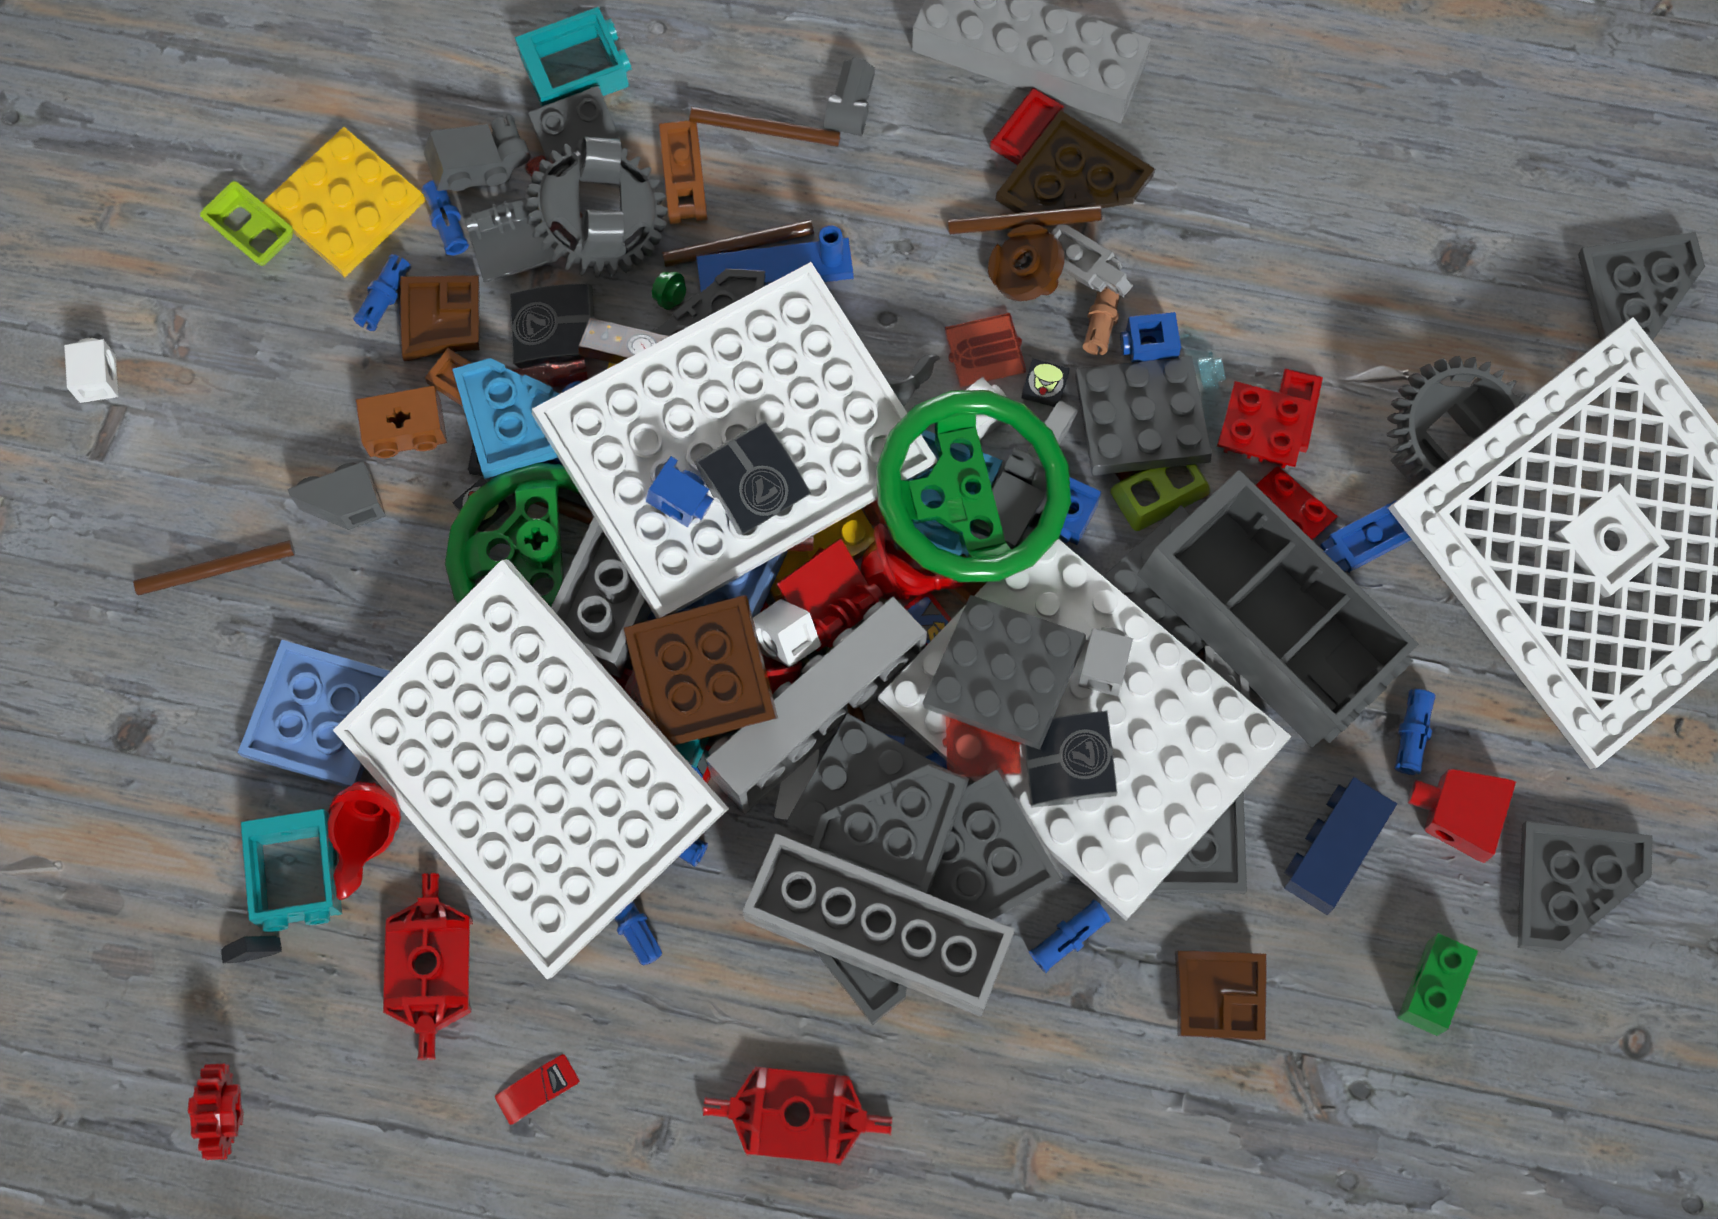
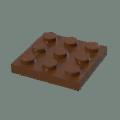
(701, 671)

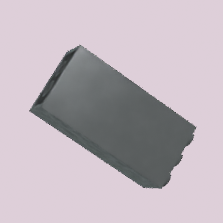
(1278, 610)

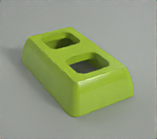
(262, 218)
(1170, 497)

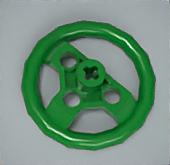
(956, 423)
(469, 553)

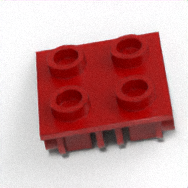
(1264, 424)
(1296, 502)
(831, 591)

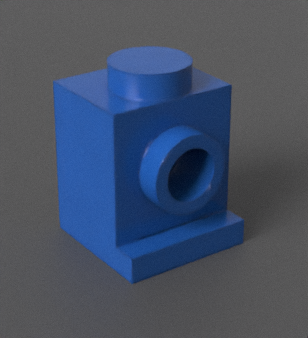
(1155, 328)
(679, 494)
(1083, 501)

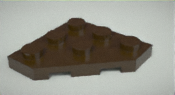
(1074, 169)

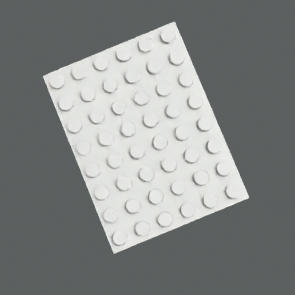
(766, 358)
(1176, 731)
(529, 769)

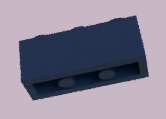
(1338, 845)

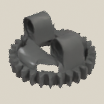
(599, 232)
(1427, 399)

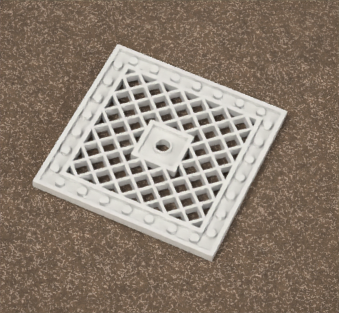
(1520, 639)

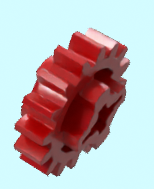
(215, 1111)

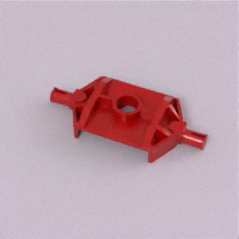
(442, 995)
(826, 1137)

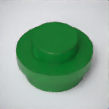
(669, 289)

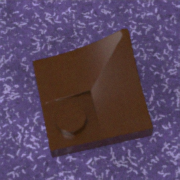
(439, 315)
(1221, 994)

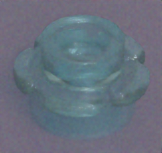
(1211, 370)

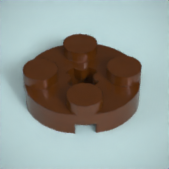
(1040, 276)

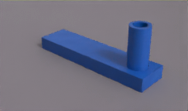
(829, 256)

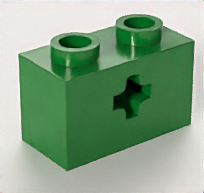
(1437, 984)

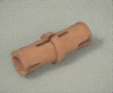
(1102, 317)

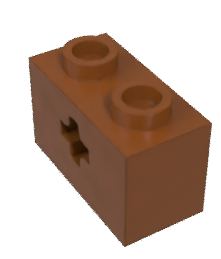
(382, 418)

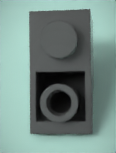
(341, 497)

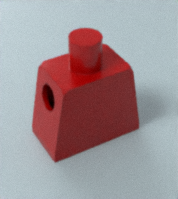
(1465, 810)

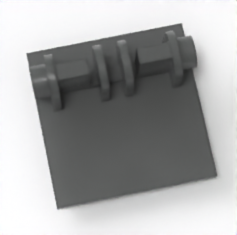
(571, 120)
(505, 240)

